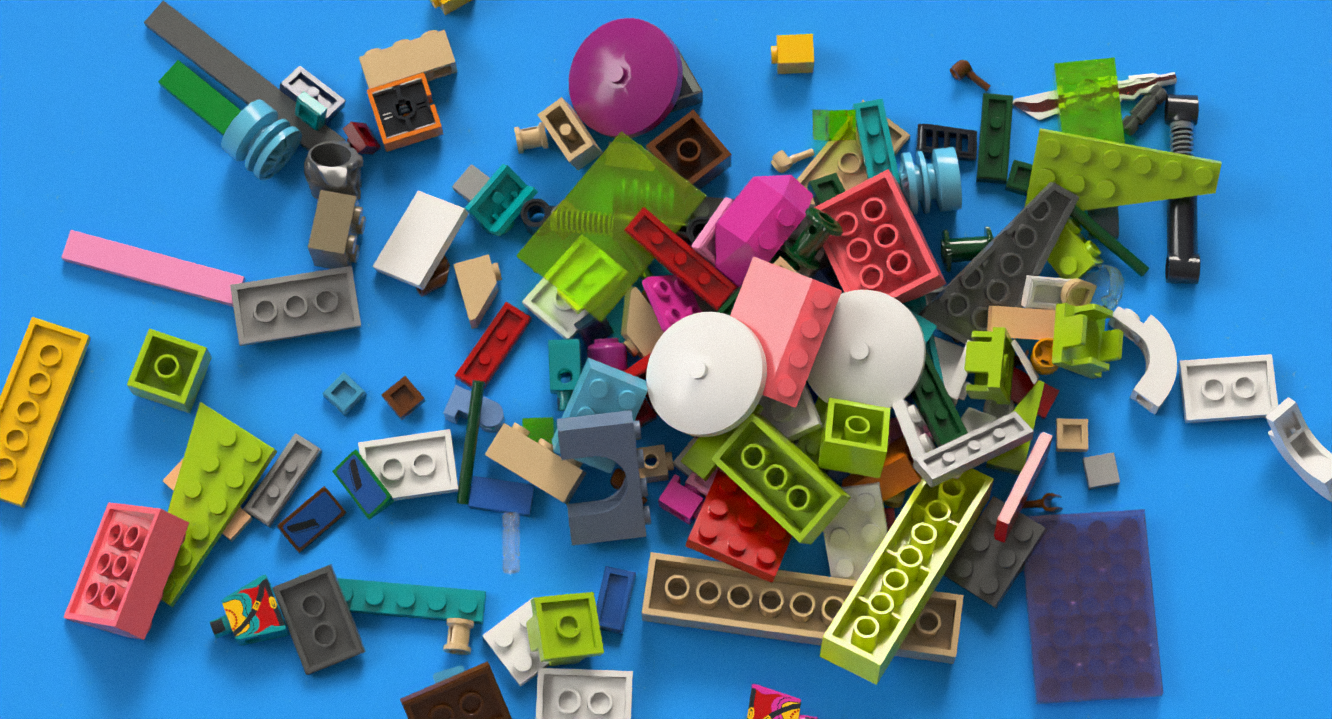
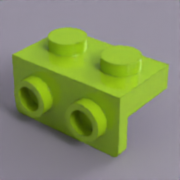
(1072, 253)

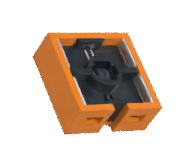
(405, 112)

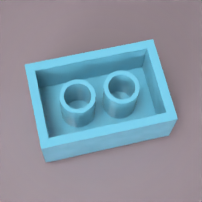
(603, 391)

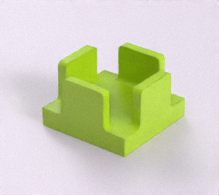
(1081, 339)
(992, 361)
(565, 628)

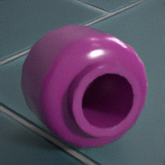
(609, 352)

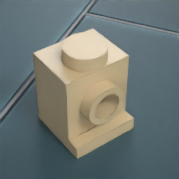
(660, 470)

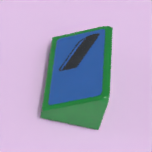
(363, 485)

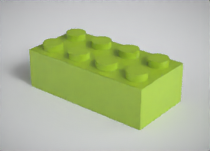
(781, 478)

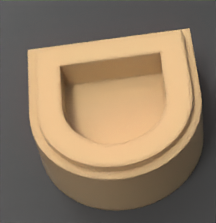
(1077, 292)

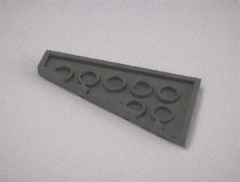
(1001, 268)

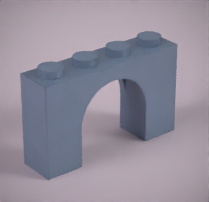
(611, 437)

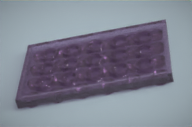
(1092, 609)

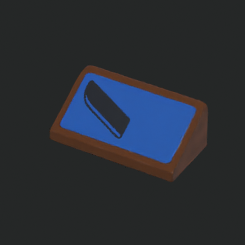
(311, 519)

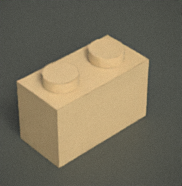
(569, 133)

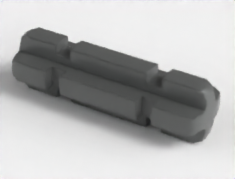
(1143, 109)

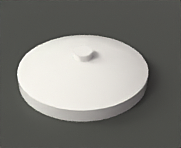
(869, 351)
(706, 374)

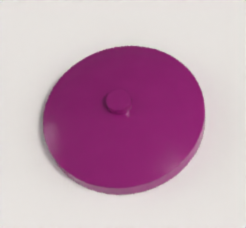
(625, 78)

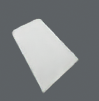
(1026, 363)

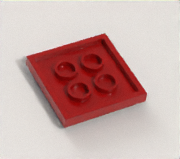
(738, 531)

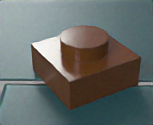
(403, 397)

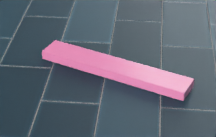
(150, 267)

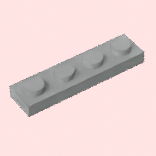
(973, 449)

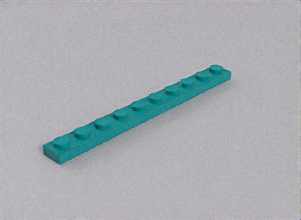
(878, 157)

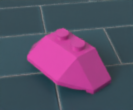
(758, 223)

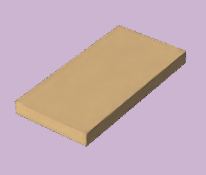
(846, 159)

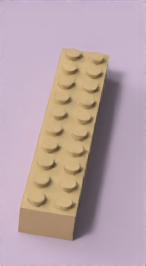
(789, 609)

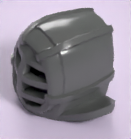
(333, 168)

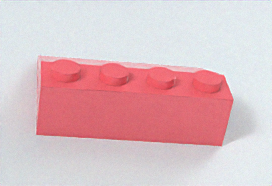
(880, 242)
(790, 321)
(127, 569)

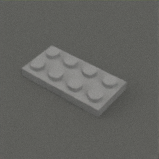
(295, 306)

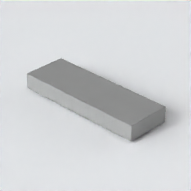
(282, 480)

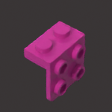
(670, 299)

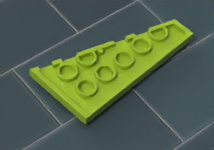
(1115, 172)
(211, 486)

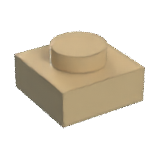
(1071, 435)

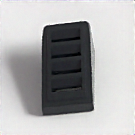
(936, 131)

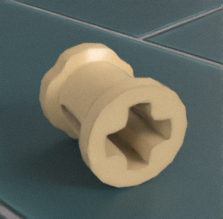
(531, 137)
(458, 636)

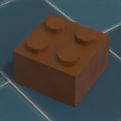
(691, 150)

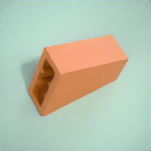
(896, 472)

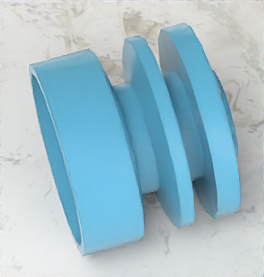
(261, 139)
(931, 181)

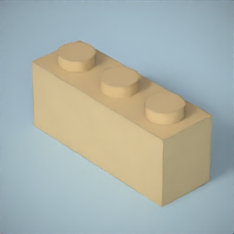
(409, 57)
(536, 462)

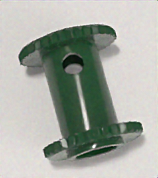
(812, 238)
(963, 248)

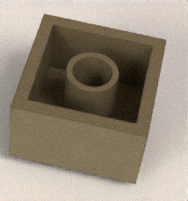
(336, 230)

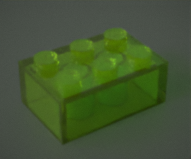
(1088, 99)

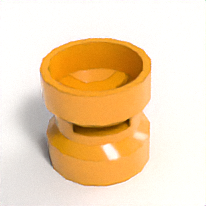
(1043, 351)

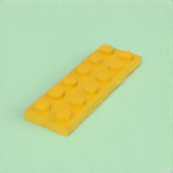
(34, 402)

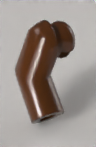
(438, 278)

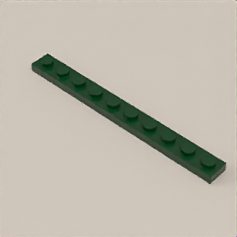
(930, 391)

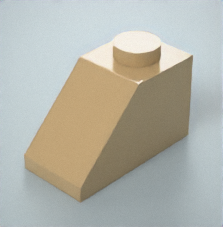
(478, 286)
(639, 324)

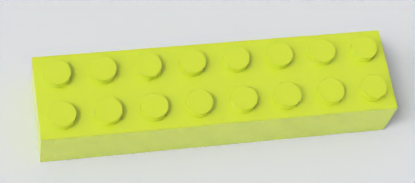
(904, 574)

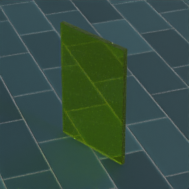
(583, 240)

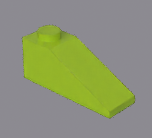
(1015, 459)

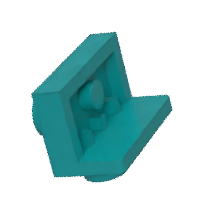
(500, 201)

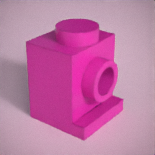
(681, 500)

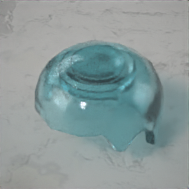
(1109, 286)

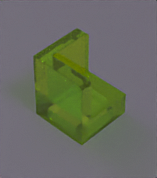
(834, 124)

